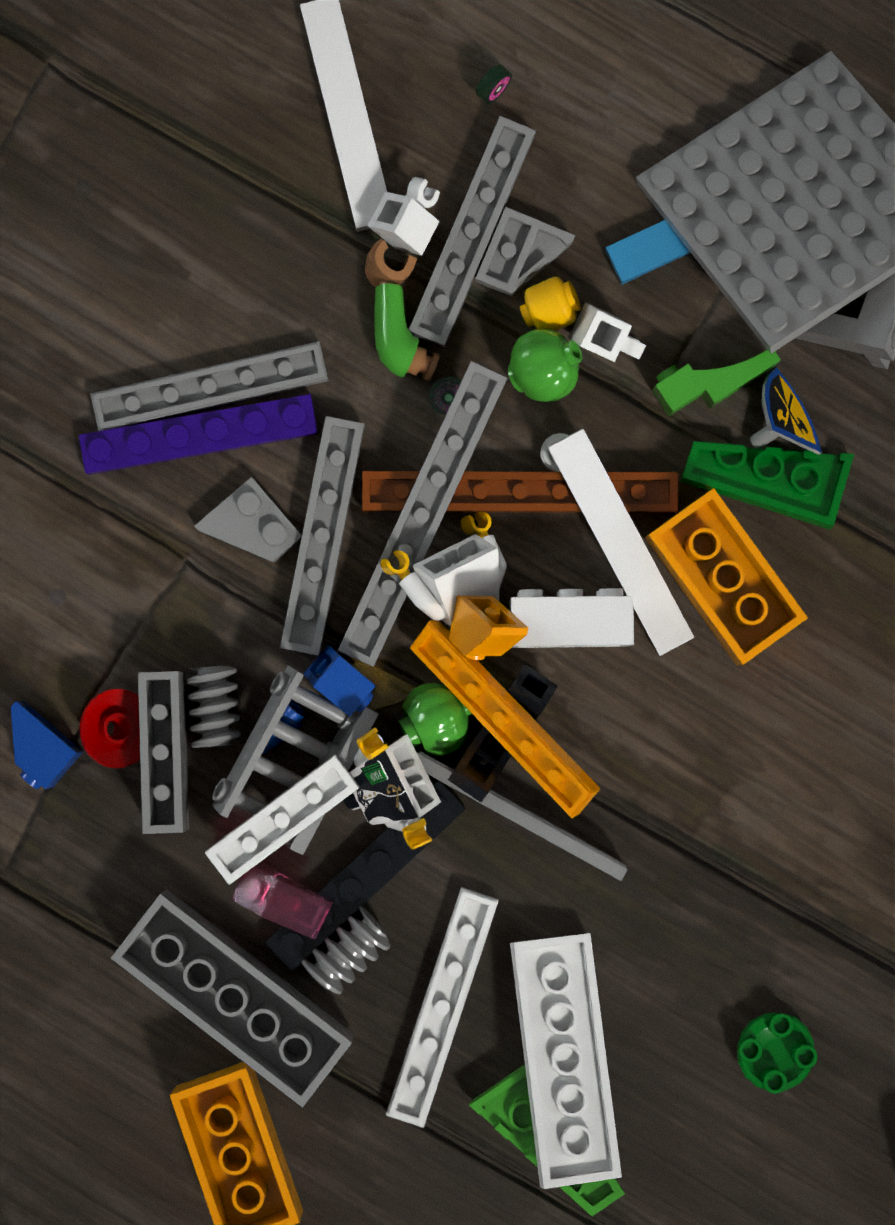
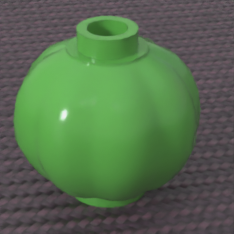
(544, 365)
(435, 719)

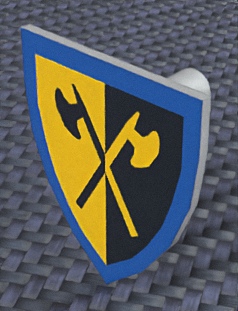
(784, 415)

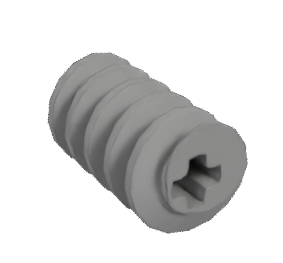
(213, 706)
(348, 952)

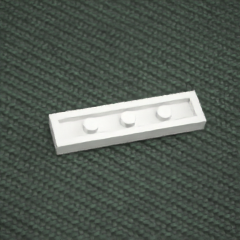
(282, 819)

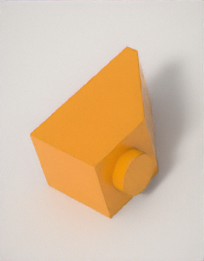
(484, 627)

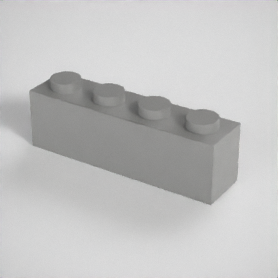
(163, 752)

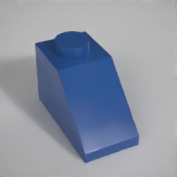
(340, 681)
(40, 747)

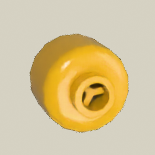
(550, 304)

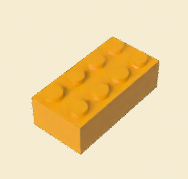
(726, 578)
(236, 1149)

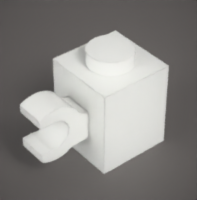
(404, 219)
(604, 334)

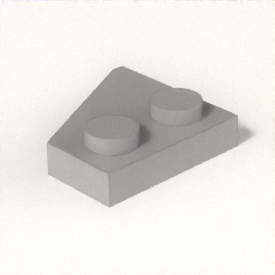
(520, 251)
(251, 523)

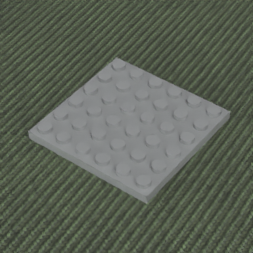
(788, 200)

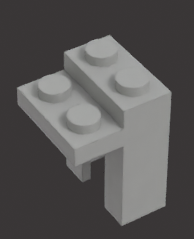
(869, 334)

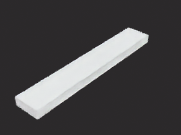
(345, 108)
(620, 541)
(442, 1007)

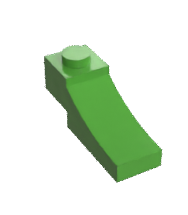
(685, 385)

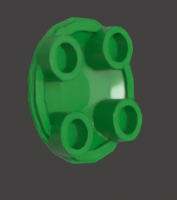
(776, 1052)

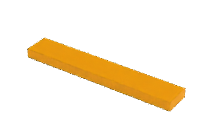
(506, 720)

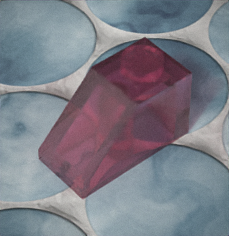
(282, 900)

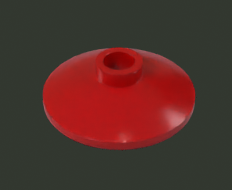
(123, 745)

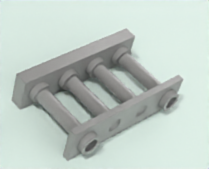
(283, 689)

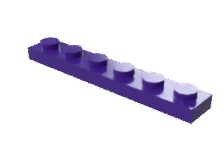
(198, 434)

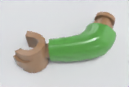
(393, 341)

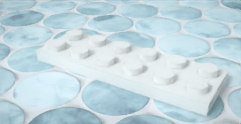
(565, 1061)

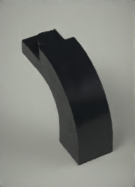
(485, 755)

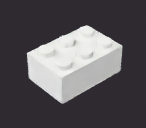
(574, 618)

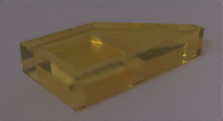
(388, 687)

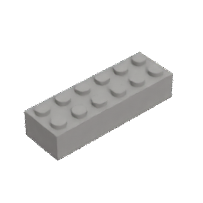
(233, 997)

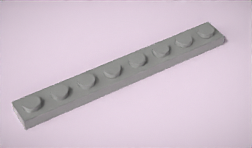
(423, 510)

